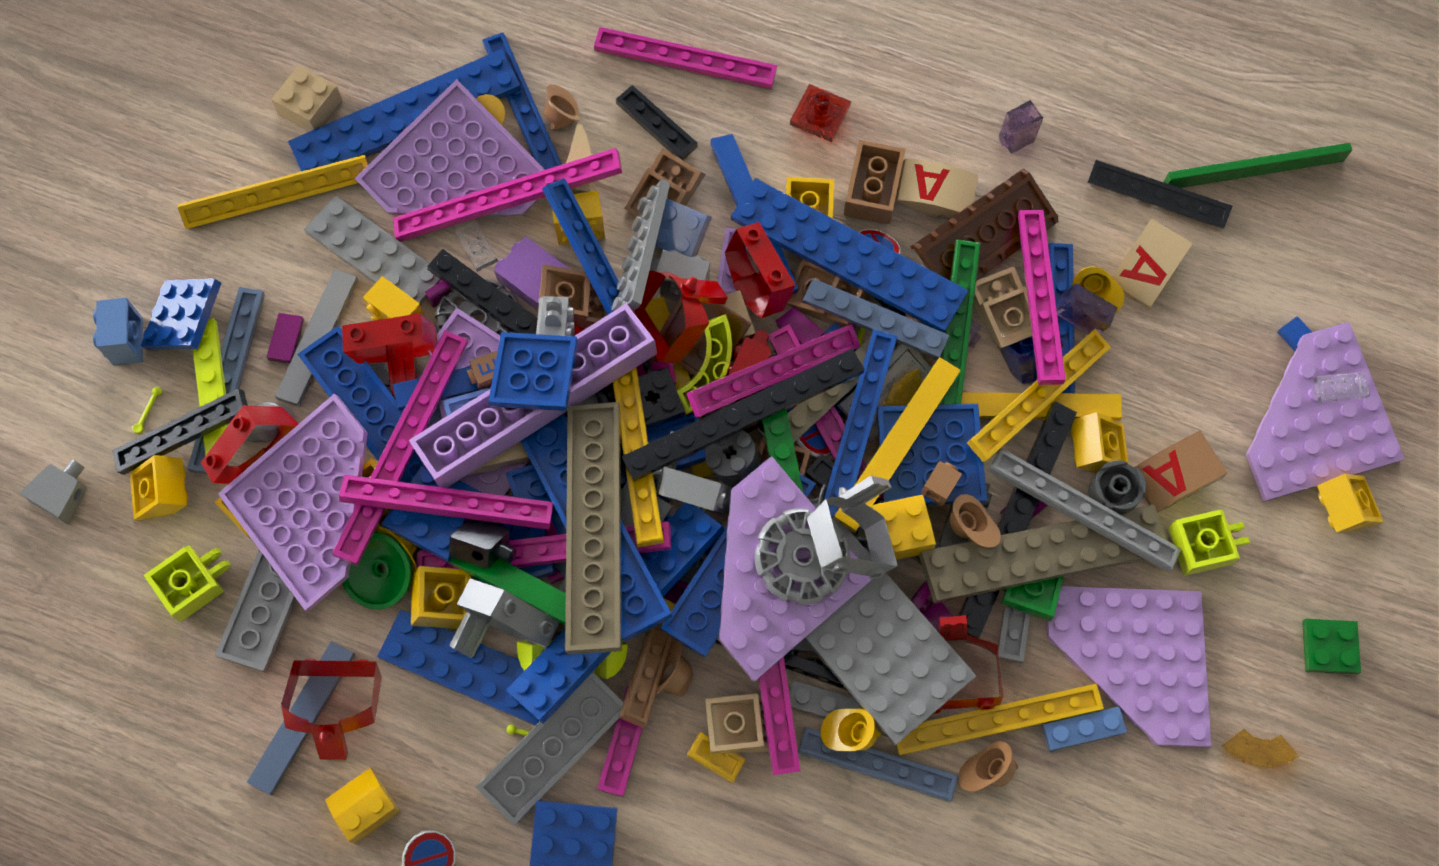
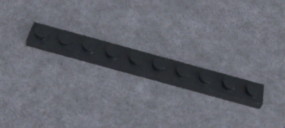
(742, 414)
(1021, 504)

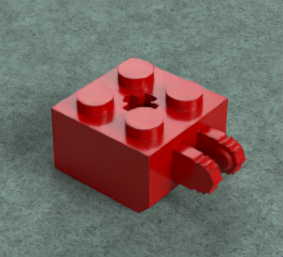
(750, 353)

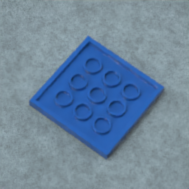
(941, 440)

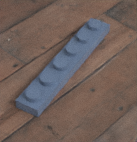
(875, 317)

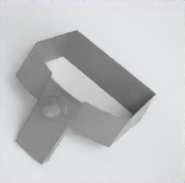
(692, 489)
(878, 539)
(502, 610)

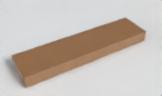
(646, 677)

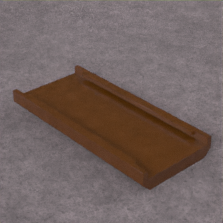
(987, 221)

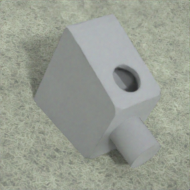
(57, 490)

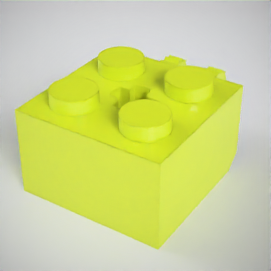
(1207, 528)
(201, 583)

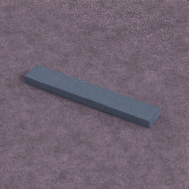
(288, 742)
(882, 767)

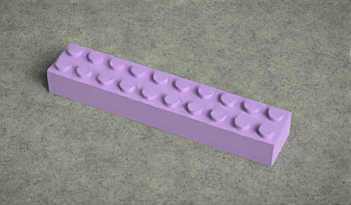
(483, 431)

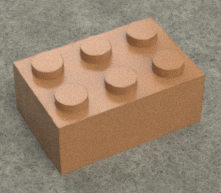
(874, 181)

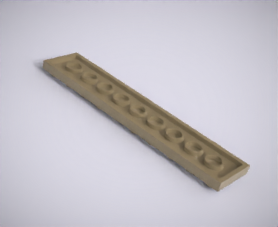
(593, 530)
(1028, 557)

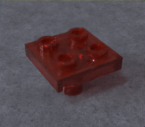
(820, 113)

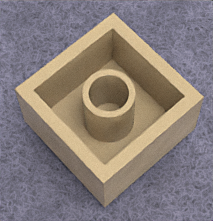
(306, 99)

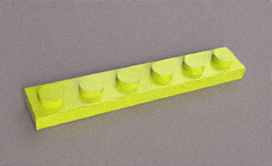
(210, 375)

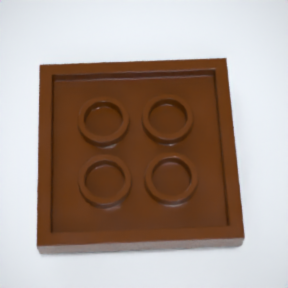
(695, 357)

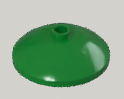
(370, 584)

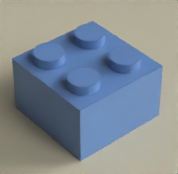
(682, 229)
(118, 331)

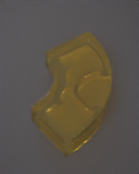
(903, 389)
(1259, 751)

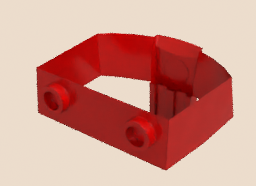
(770, 280)
(696, 319)
(391, 341)
(235, 434)
(956, 629)
(330, 737)

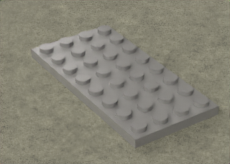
(889, 654)

